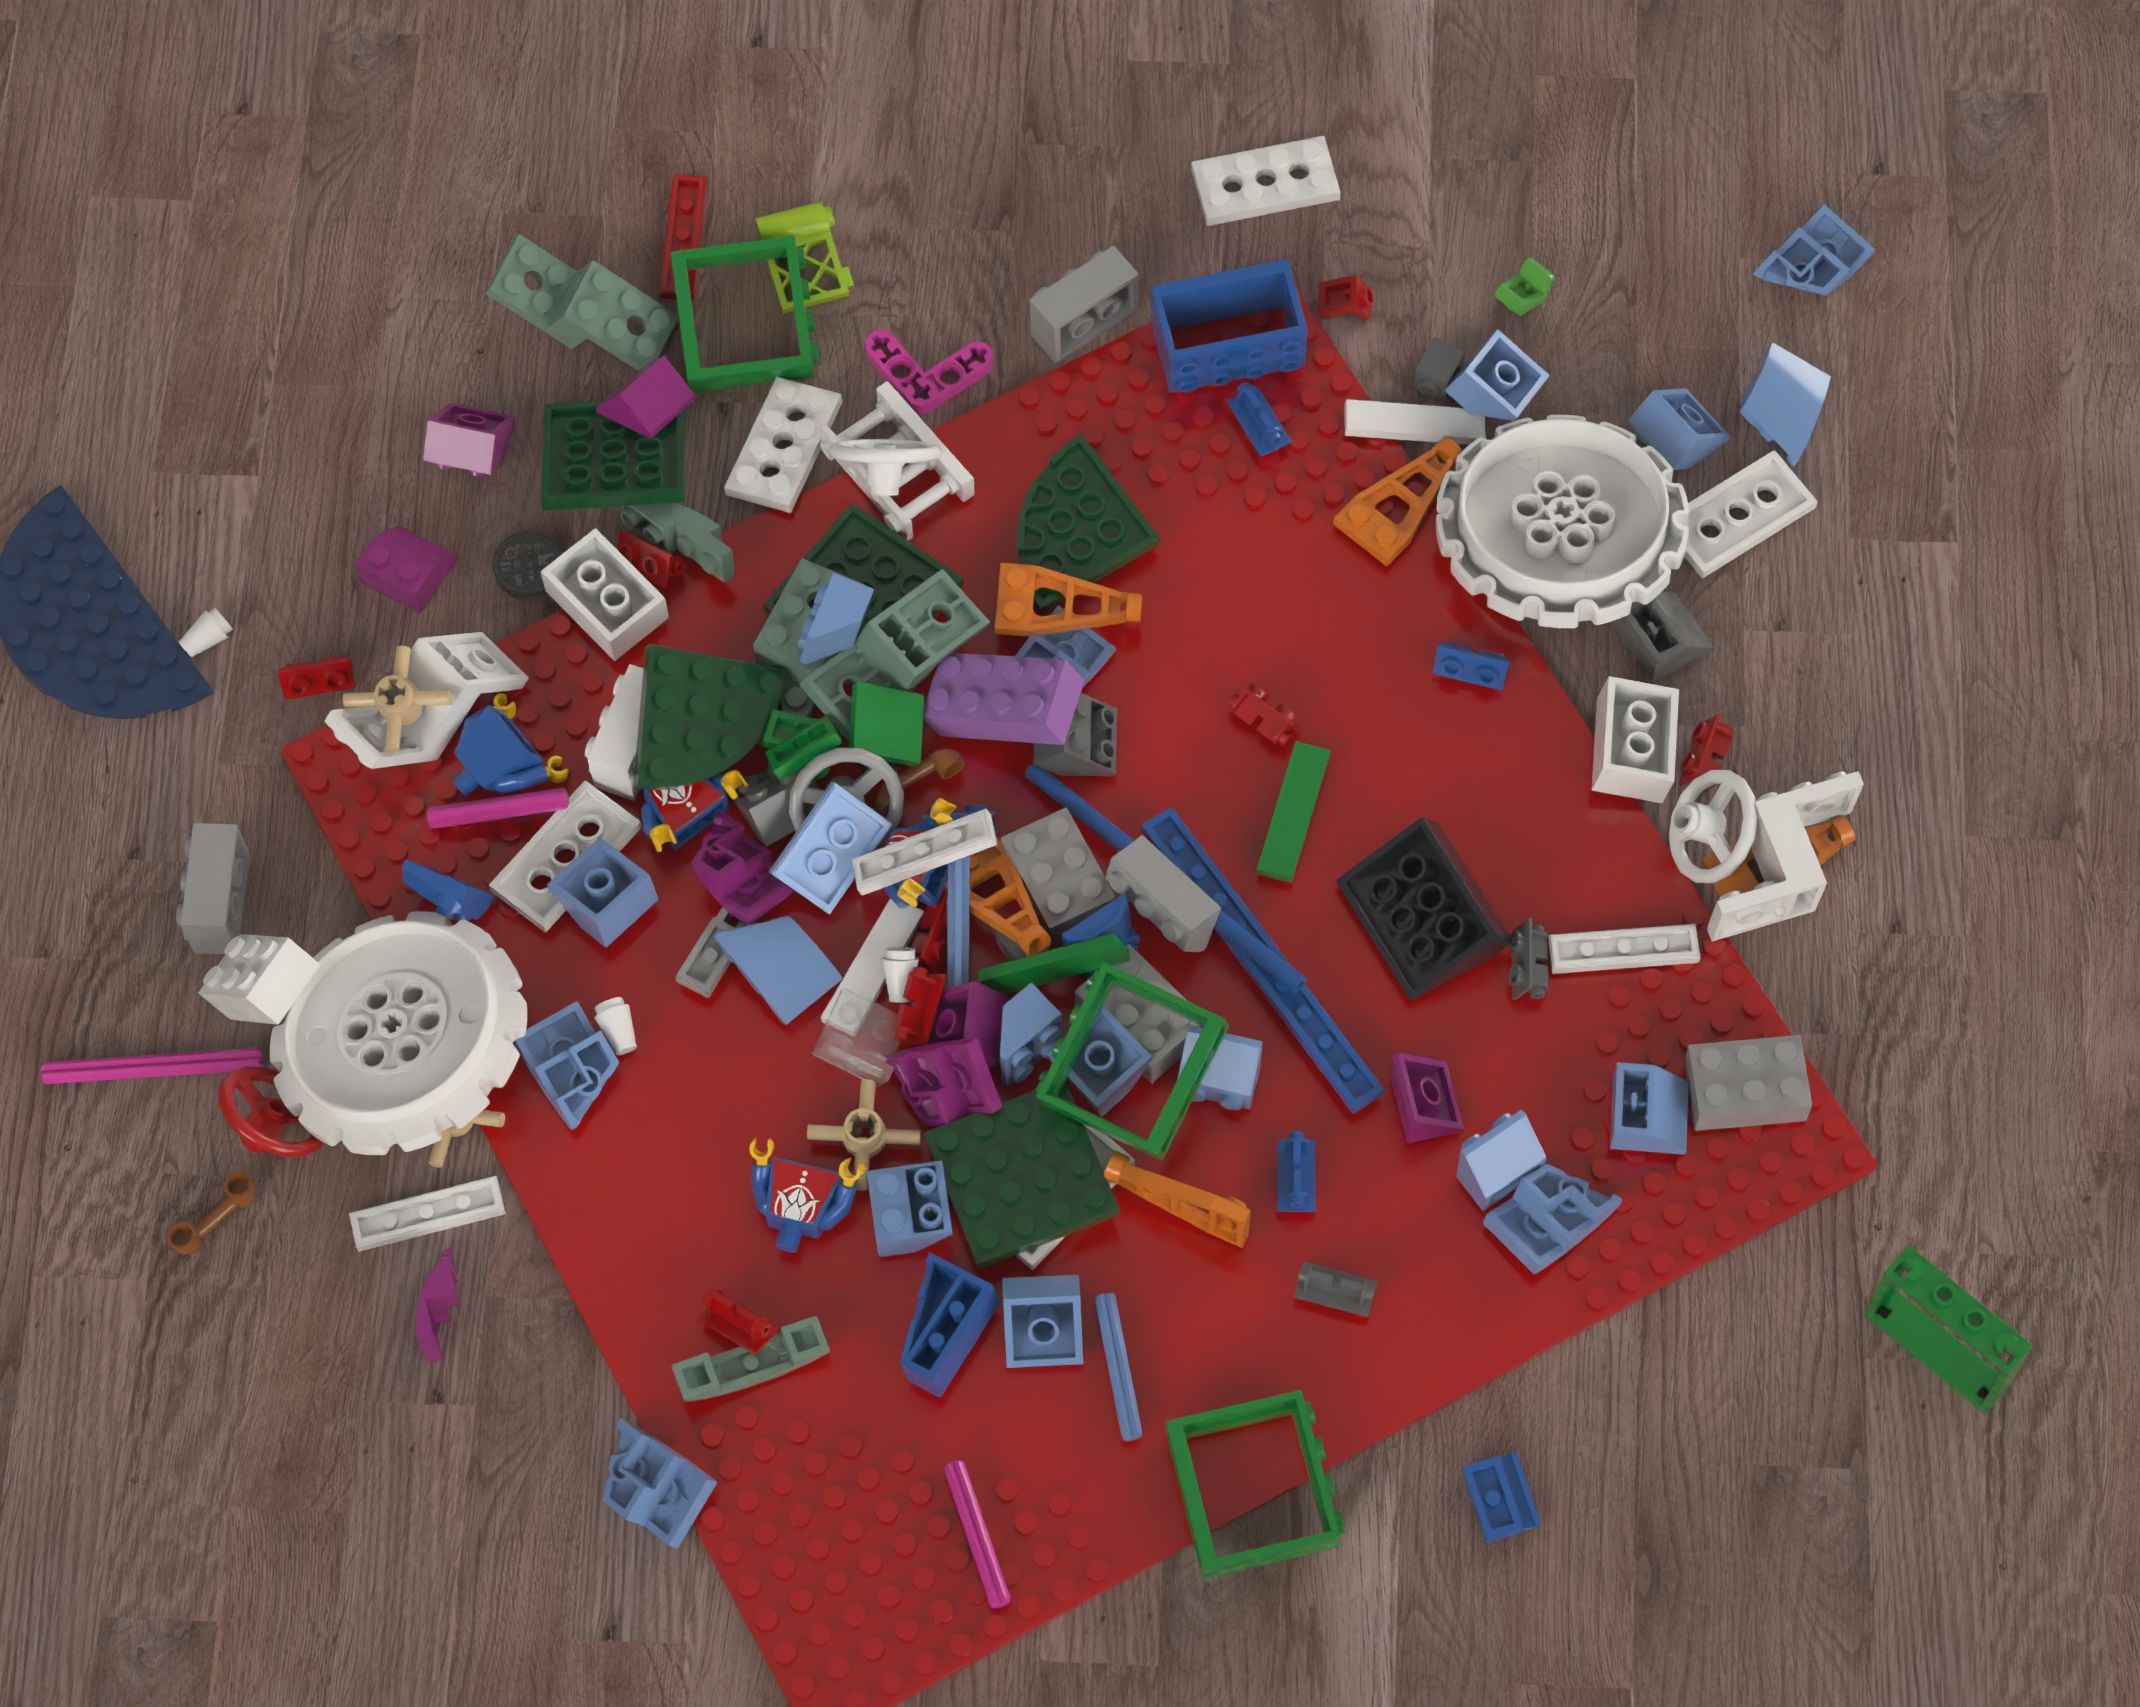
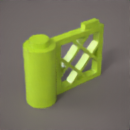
(810, 227)

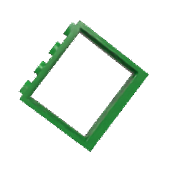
(754, 372)
(1082, 1021)
(1934, 1344)
(1312, 1451)

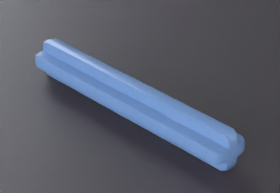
(958, 922)
(1118, 1367)

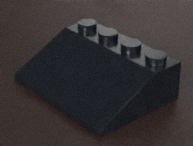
(1423, 909)

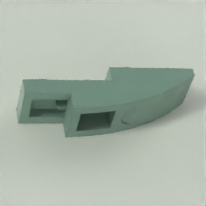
(681, 528)

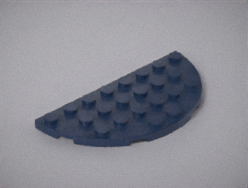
(82, 622)

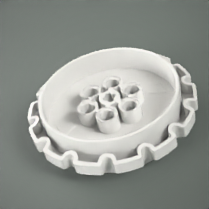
(1562, 521)
(334, 1071)

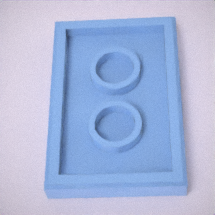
(822, 850)

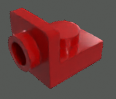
(1344, 297)

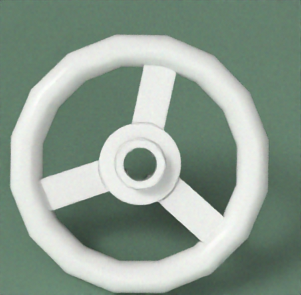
(884, 459)
(1708, 825)

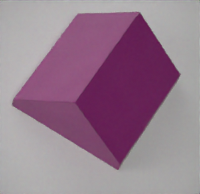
(648, 398)
(1424, 1097)

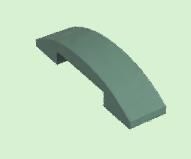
(739, 1368)

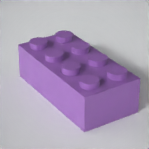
(1003, 698)

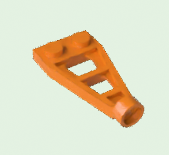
(1377, 532)
(1016, 601)
(1743, 879)
(1020, 927)
(1226, 1218)

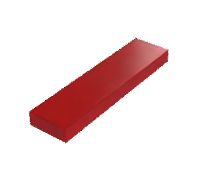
(683, 228)

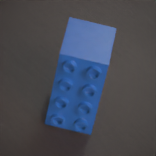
(1221, 298)

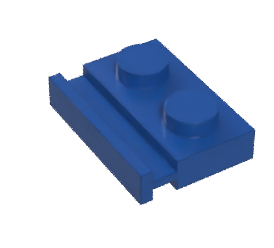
(1500, 1497)

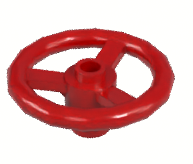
(267, 1115)

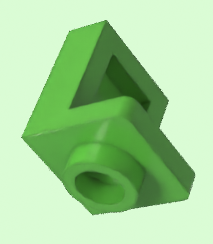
(1526, 288)

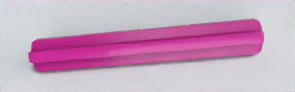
(497, 808)
(977, 1534)

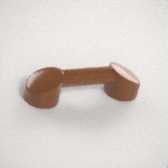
(945, 762)
(240, 1192)

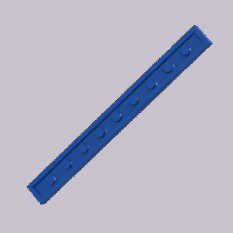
(1298, 1010)

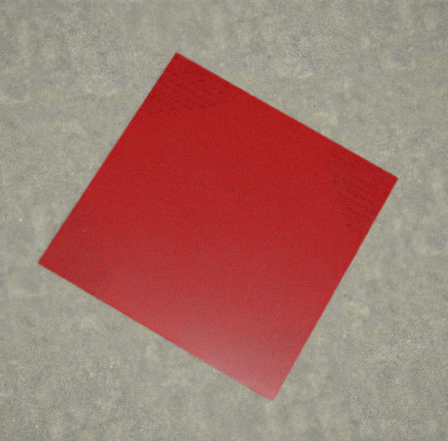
(834, 1474)

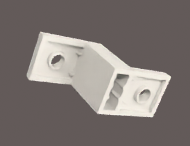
(458, 663)
(1786, 856)

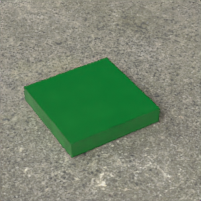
(887, 722)

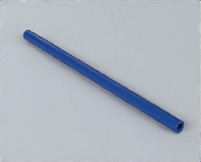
(1120, 840)

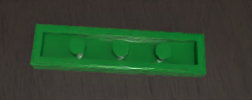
(1293, 812)
(1055, 964)

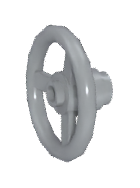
(878, 770)

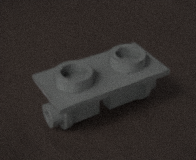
(1529, 945)
(1335, 1289)

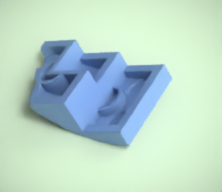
(1817, 255)
(1785, 400)
(1081, 649)
(780, 964)
(568, 1061)
(1548, 1216)
(655, 1485)

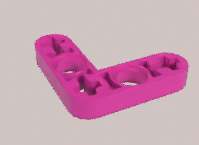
(929, 381)

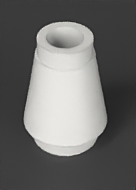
(205, 632)
(897, 965)
(616, 1023)

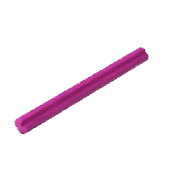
(150, 1065)

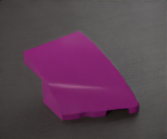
(738, 871)
(945, 1081)
(435, 1299)

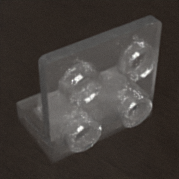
(858, 1037)

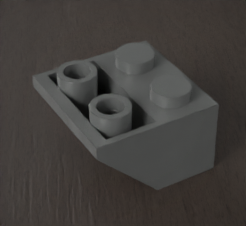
(1663, 635)
(1088, 745)
(766, 804)

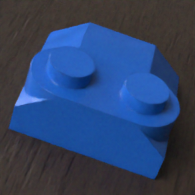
(452, 896)
(1110, 919)

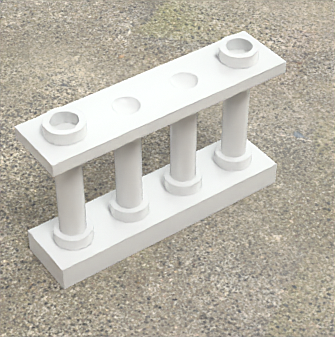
(910, 426)

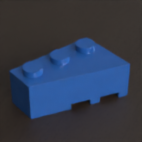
(946, 1324)

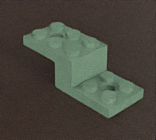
(581, 304)
(781, 633)
(897, 646)

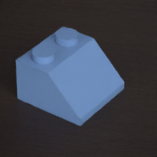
(1497, 380)
(1677, 427)
(604, 891)
(1107, 1063)
(1232, 1072)
(1042, 1321)

